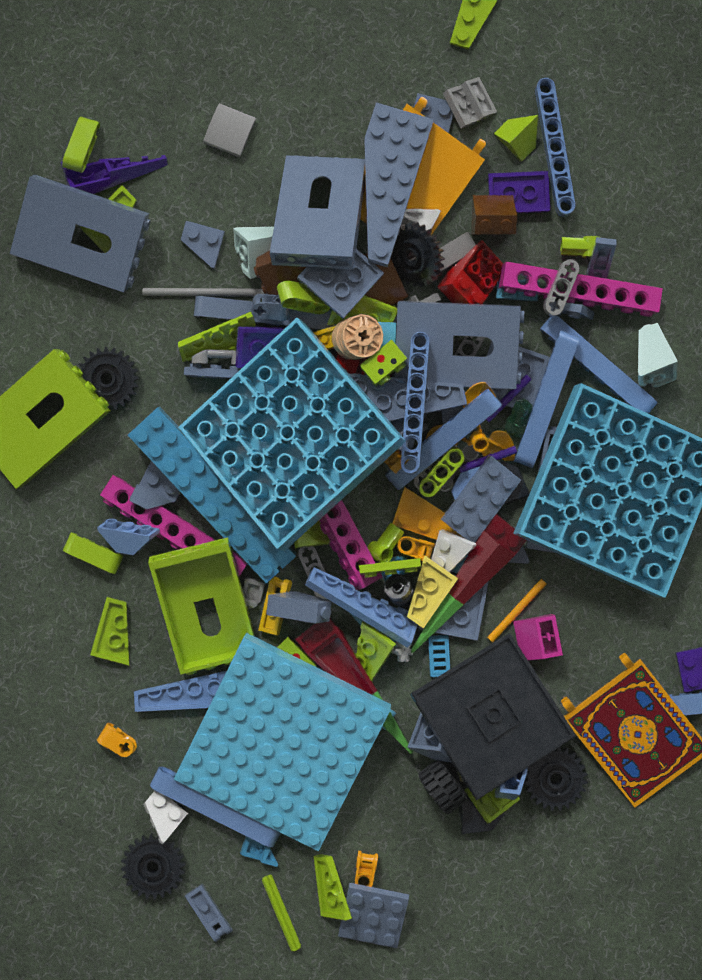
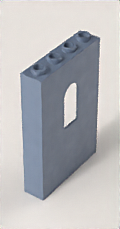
(48, 226)
(318, 235)
(443, 321)

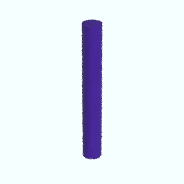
(510, 395)
(478, 462)

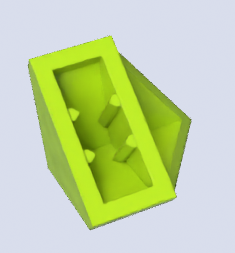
(519, 135)

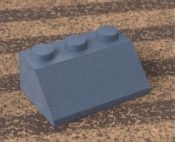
(425, 741)

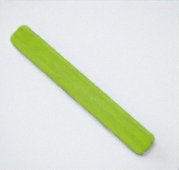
(281, 913)

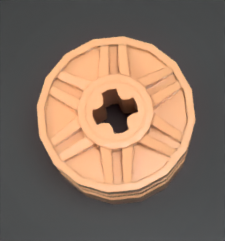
(349, 344)

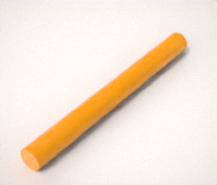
(517, 610)

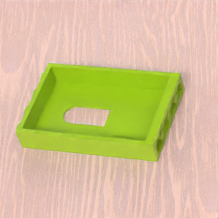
(25, 447)
(193, 576)

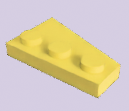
(431, 589)

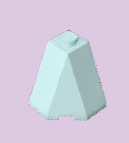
(250, 244)
(655, 357)

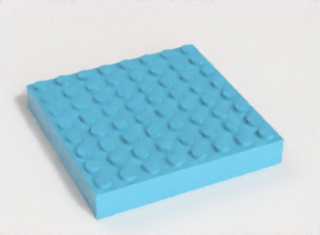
(291, 434)
(616, 491)
(282, 741)

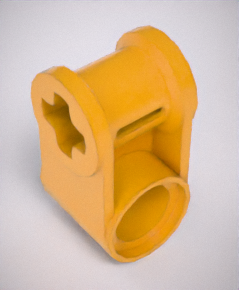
(417, 547)
(115, 739)
(366, 866)

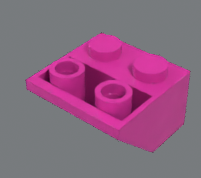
(538, 637)

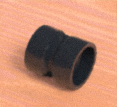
(402, 594)

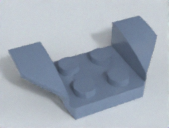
(154, 489)

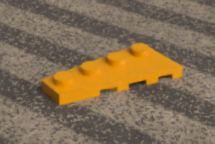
(420, 516)

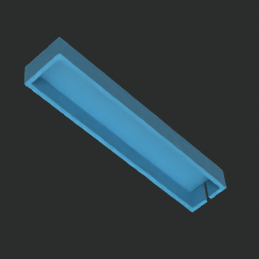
(195, 479)

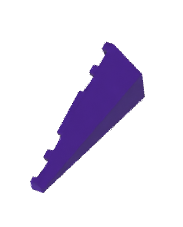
(110, 172)

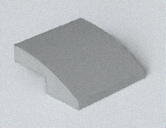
(469, 102)
(229, 130)

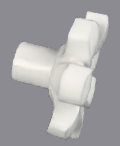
(402, 652)

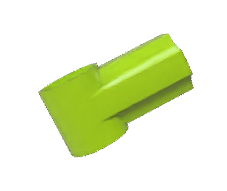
(578, 246)
(382, 549)

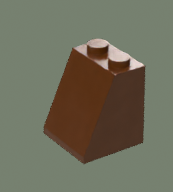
(493, 214)
(274, 274)
(389, 287)

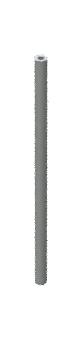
(201, 292)

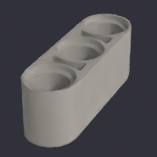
(456, 250)

